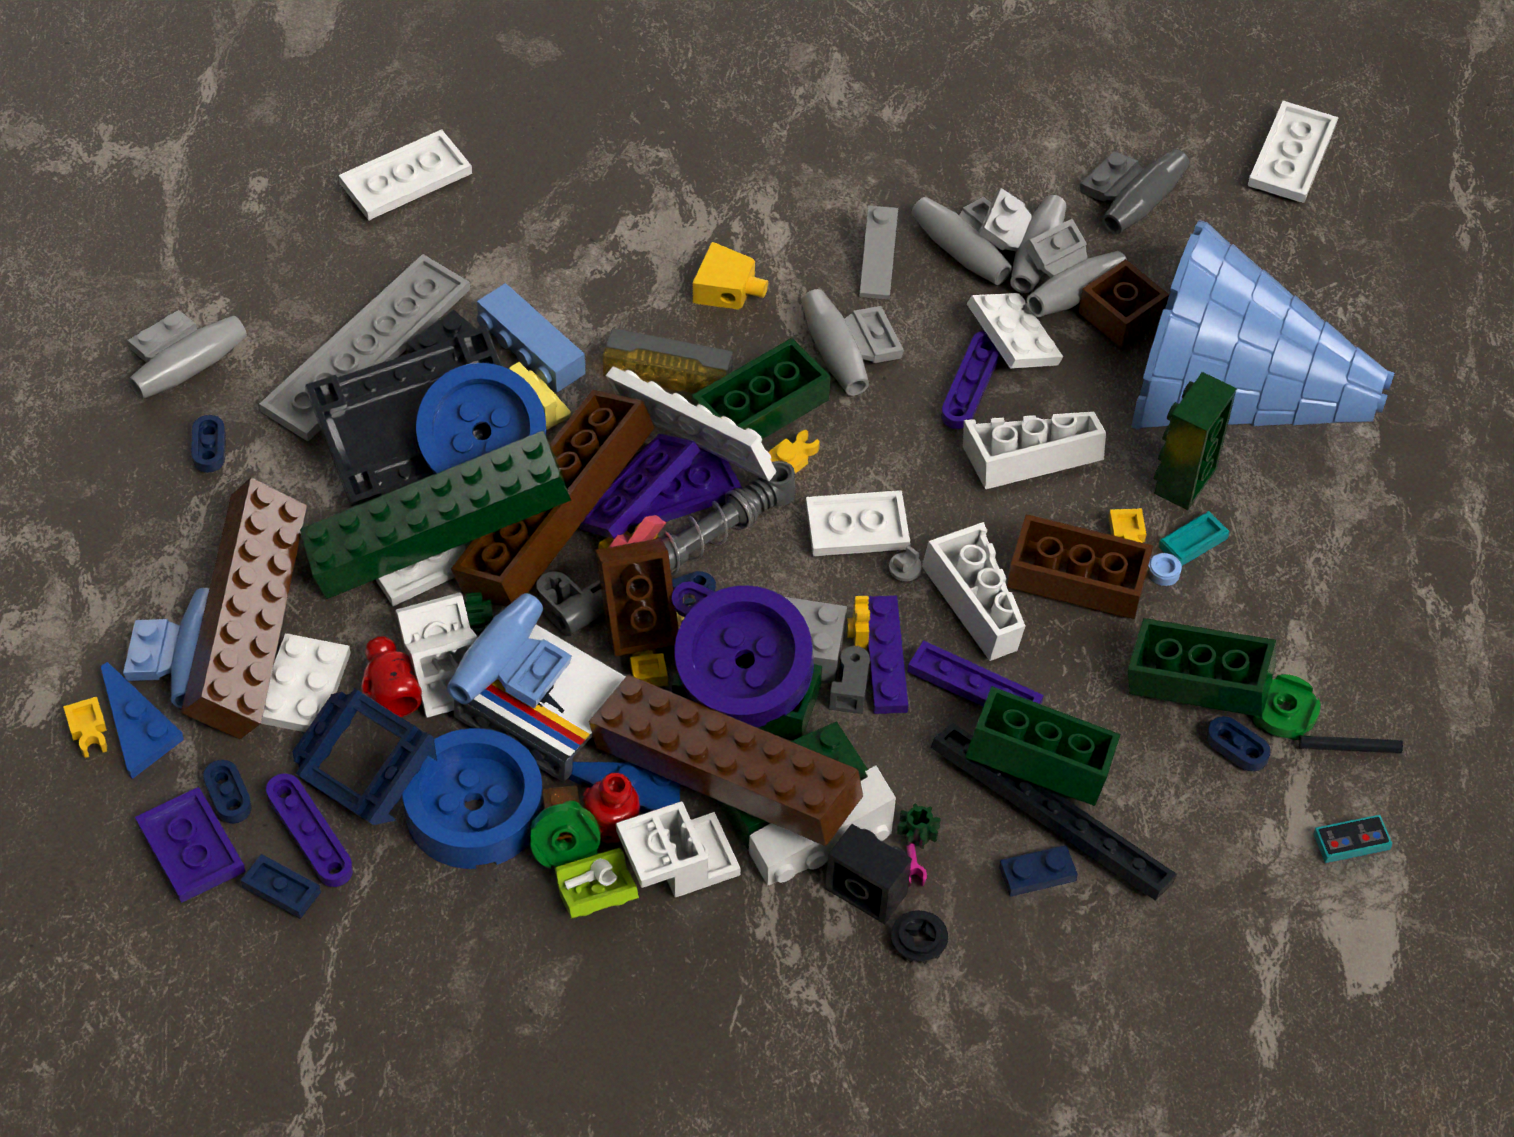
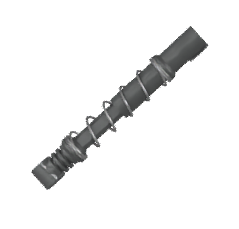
(741, 507)

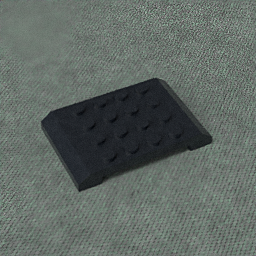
(374, 412)

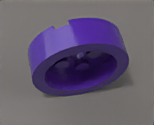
(740, 623)

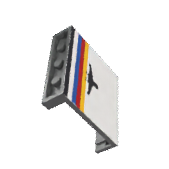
(562, 717)

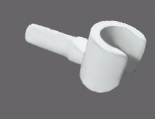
(599, 870)

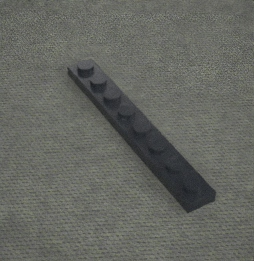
(1062, 818)

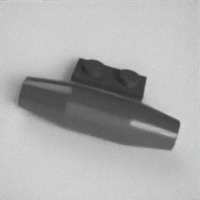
(1131, 187)

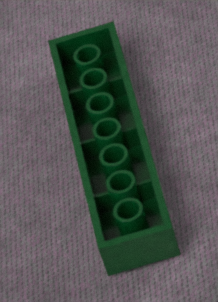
(434, 515)

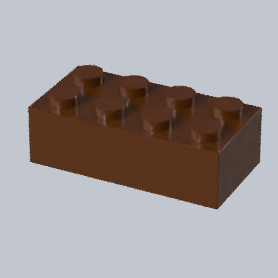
(1079, 566)

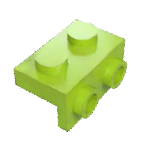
(593, 895)

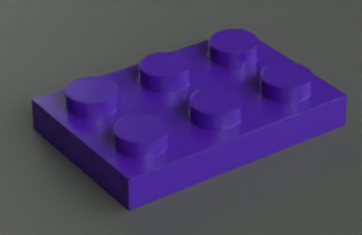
(190, 844)

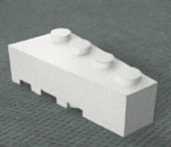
(1032, 447)
(975, 588)
(783, 854)

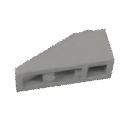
(878, 252)

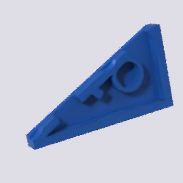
(141, 727)
(652, 788)

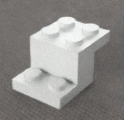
(436, 640)
(678, 849)

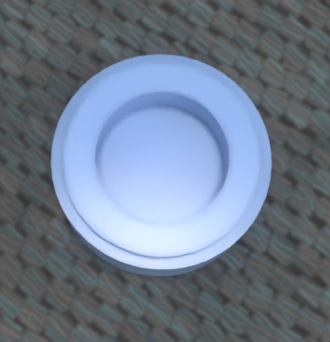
(1164, 569)

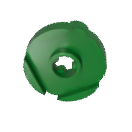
(1293, 722)
(564, 818)

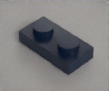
(1038, 870)
(280, 886)

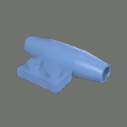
(166, 648)
(508, 654)

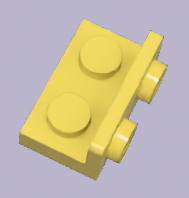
(553, 407)

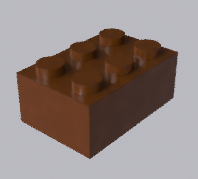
(637, 596)

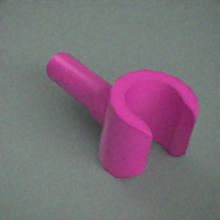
(915, 869)

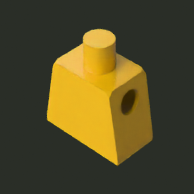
(726, 279)

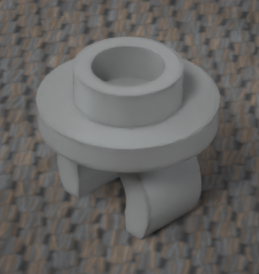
(905, 565)

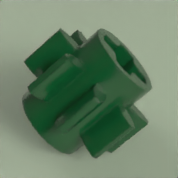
(478, 611)
(918, 826)

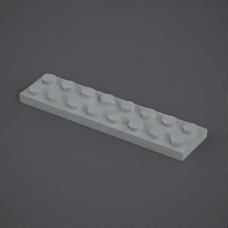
(369, 338)

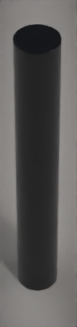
(1350, 744)

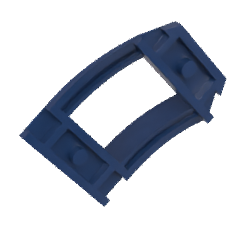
(394, 774)

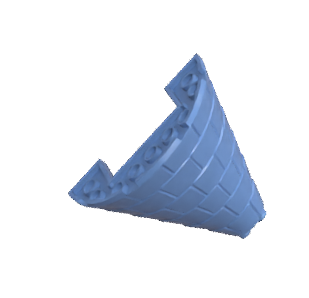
(1257, 337)

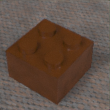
(1123, 303)

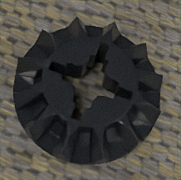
(911, 924)

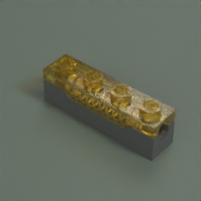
(666, 361)

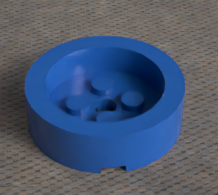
(473, 397)
(468, 768)

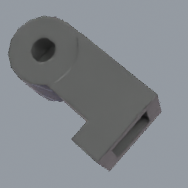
(853, 671)

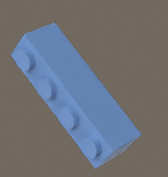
(531, 337)

